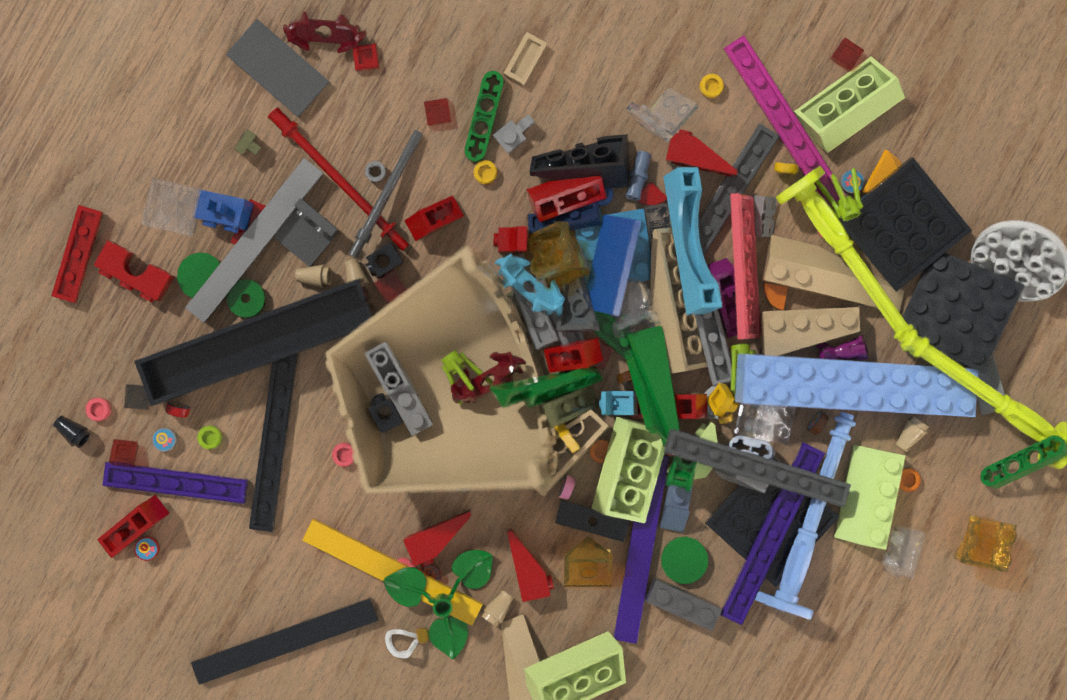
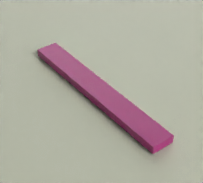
(778, 112)

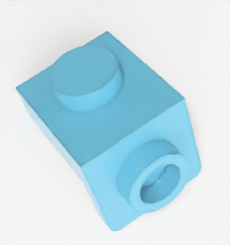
(618, 403)

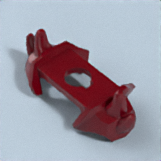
(342, 32)
(502, 373)

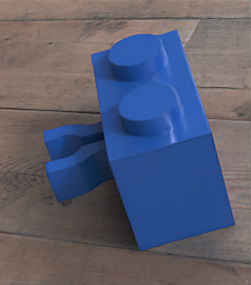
(223, 210)

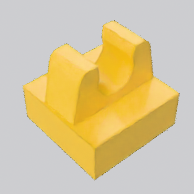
(722, 400)

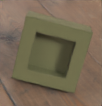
(246, 143)

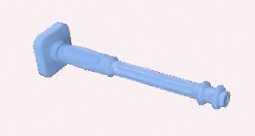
(804, 543)

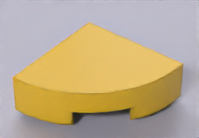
(567, 437)

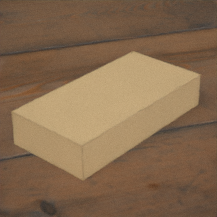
(525, 58)

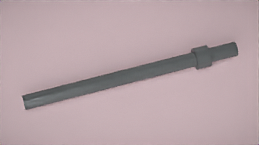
(364, 234)

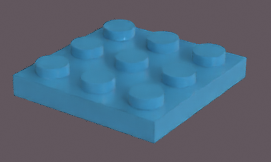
(641, 260)

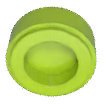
(209, 437)

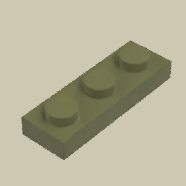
(570, 406)

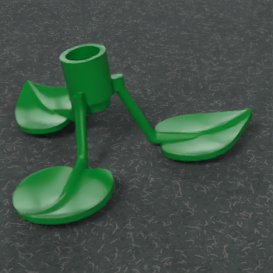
(447, 632)

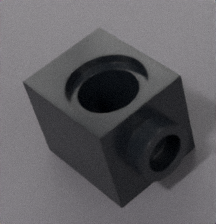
(395, 260)
(383, 422)

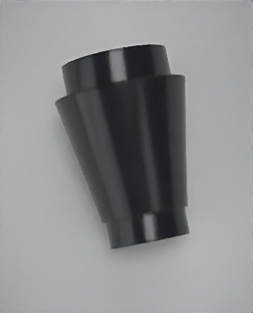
(72, 431)

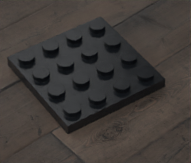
(905, 224)
(962, 309)
(743, 515)

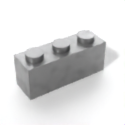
(683, 603)

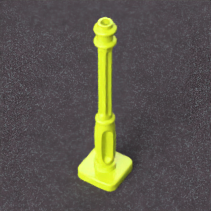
(836, 236)
(1014, 412)

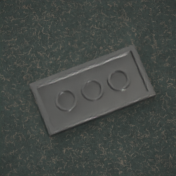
(277, 68)

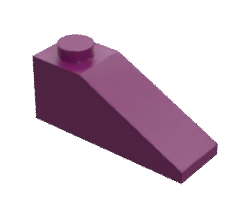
(724, 275)

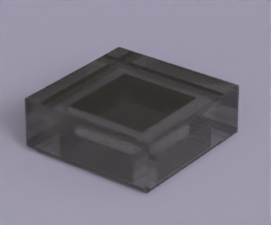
(136, 397)

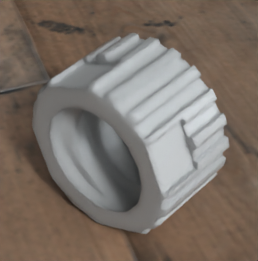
(375, 164)

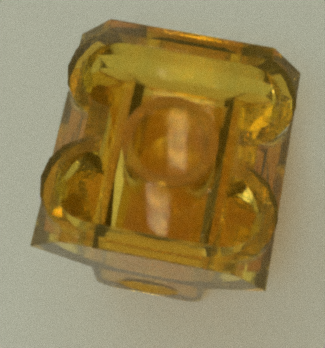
(557, 255)
(987, 544)

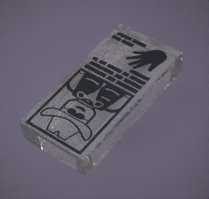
(657, 218)

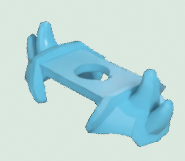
(515, 275)

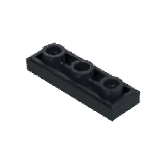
(577, 517)

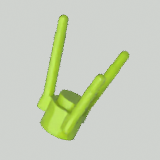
(848, 207)
(735, 350)
(454, 364)

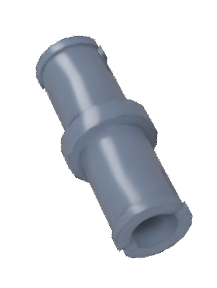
(638, 176)

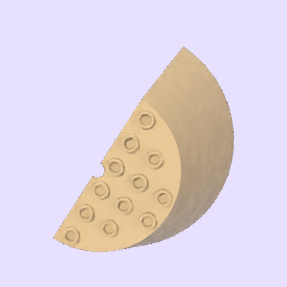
(468, 443)

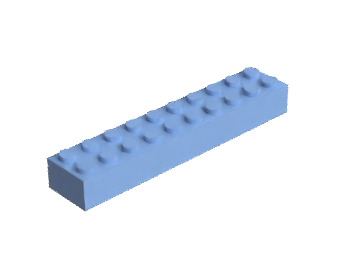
(851, 386)

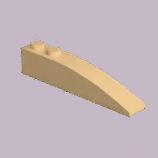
(818, 272)
(679, 329)
(519, 654)

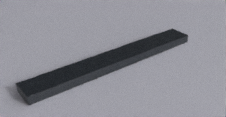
(273, 444)
(284, 641)

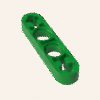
(482, 116)
(1023, 458)

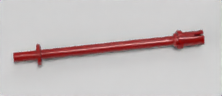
(290, 130)

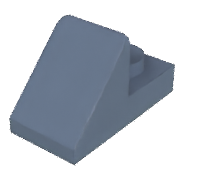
(675, 509)

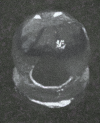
(635, 309)

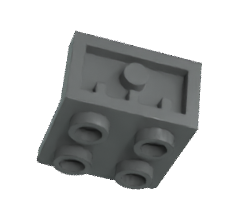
(306, 233)

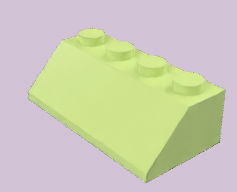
(850, 104)
(629, 471)
(871, 498)
(578, 671)

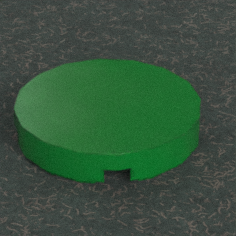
(195, 272)
(684, 560)

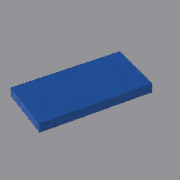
(612, 263)

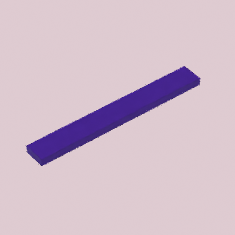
(768, 541)
(638, 566)

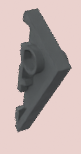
(577, 309)

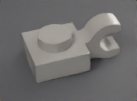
(511, 135)

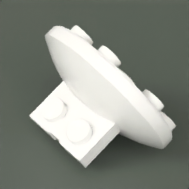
(1024, 255)

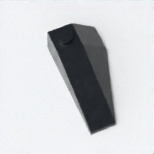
(604, 158)

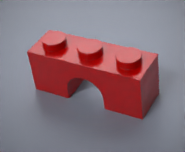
(114, 262)

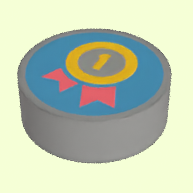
(847, 184)
(164, 439)

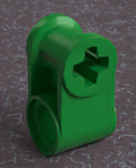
(682, 470)

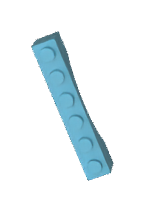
(683, 198)

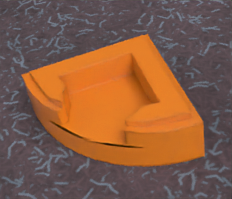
(775, 295)

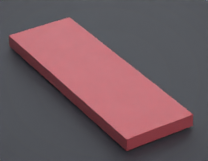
(745, 266)

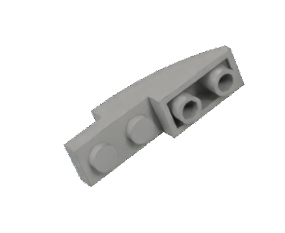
(399, 388)

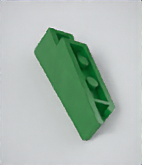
(653, 381)
(546, 387)

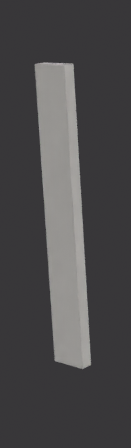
(254, 241)

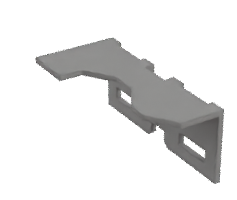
(759, 202)

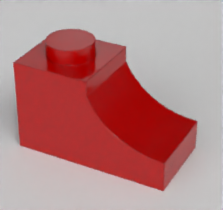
(433, 218)
(511, 239)
(573, 355)

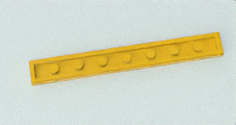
(381, 565)

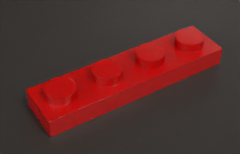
(77, 254)

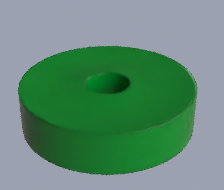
(256, 302)

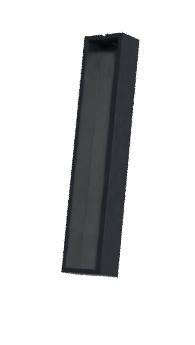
(255, 342)

